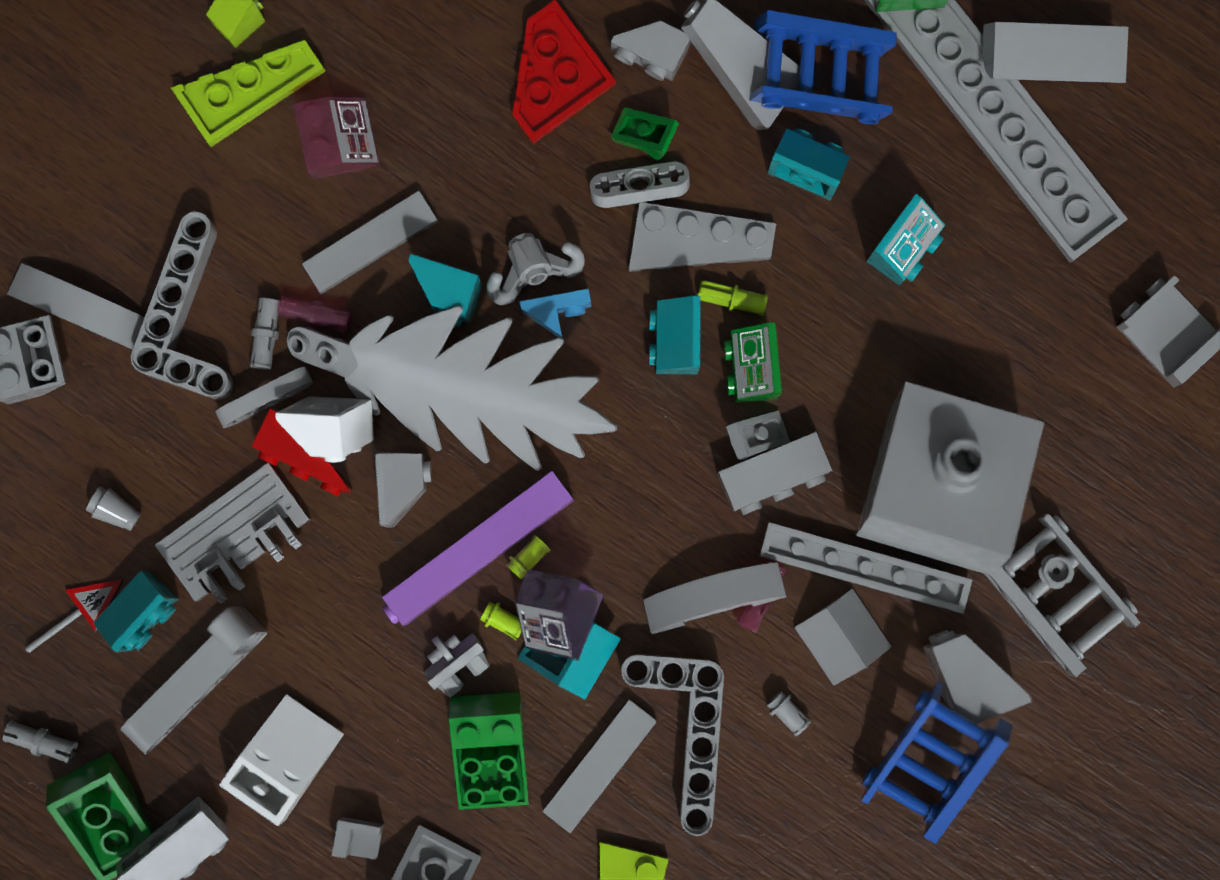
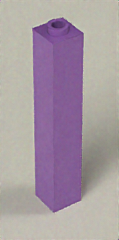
(476, 550)

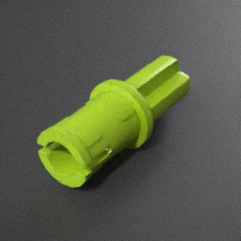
(732, 297)

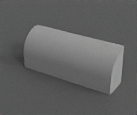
(1055, 52)

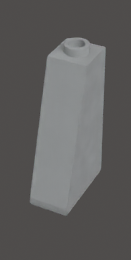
(736, 57)

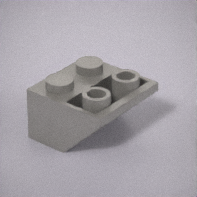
(29, 360)

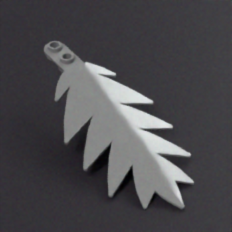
(458, 385)

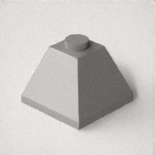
(400, 484)

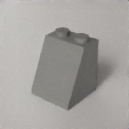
(971, 679)

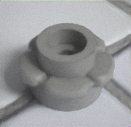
(1065, 571)

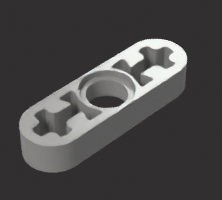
(649, 173)
(264, 397)

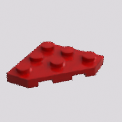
(555, 74)

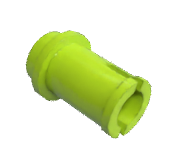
(528, 557)
(501, 620)

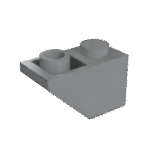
(653, 46)

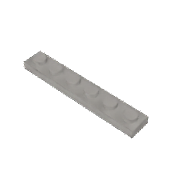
(865, 568)

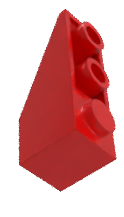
(278, 445)

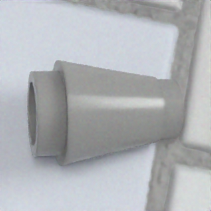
(112, 509)

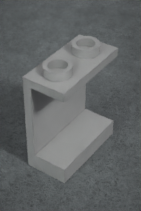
(1170, 332)

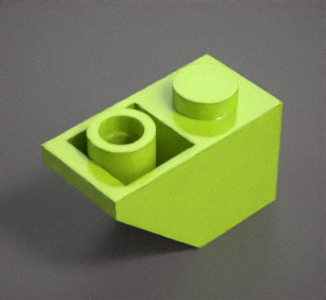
(236, 18)

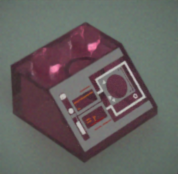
(336, 135)

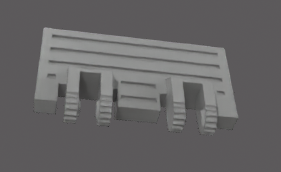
(232, 530)

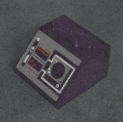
(556, 613)

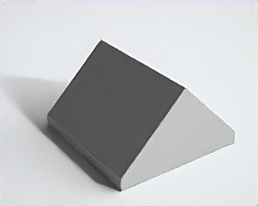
(843, 637)

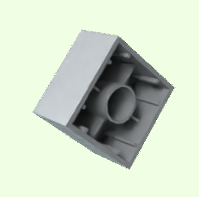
(950, 479)

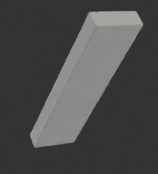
(369, 242)
(599, 766)

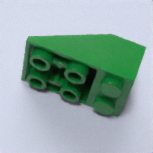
(488, 750)

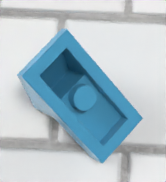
(546, 309)

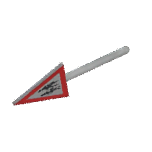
(91, 603)

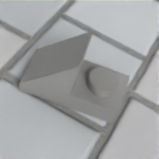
(757, 435)

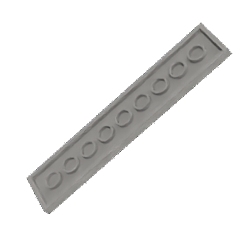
(1007, 127)

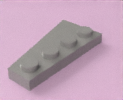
(685, 237)

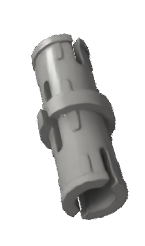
(264, 334)
(40, 741)

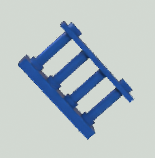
(841, 39)
(954, 792)

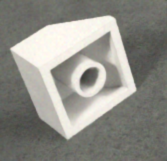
(329, 425)

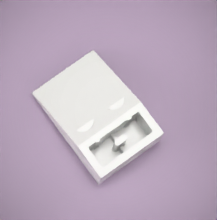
(282, 760)

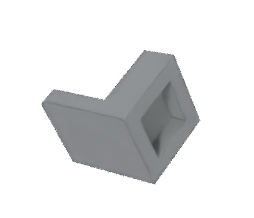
(357, 838)

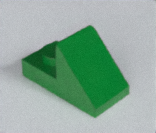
(644, 132)

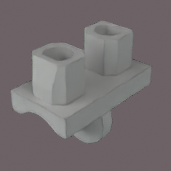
(450, 658)

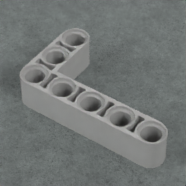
(177, 313)
(232, 639)
(695, 728)

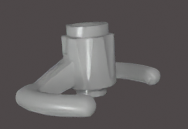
(532, 267)

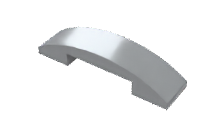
(76, 305)
(714, 595)

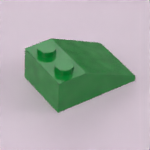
(99, 814)

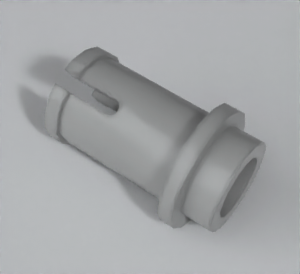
(788, 713)

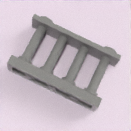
(1048, 627)

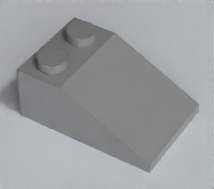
(435, 858)

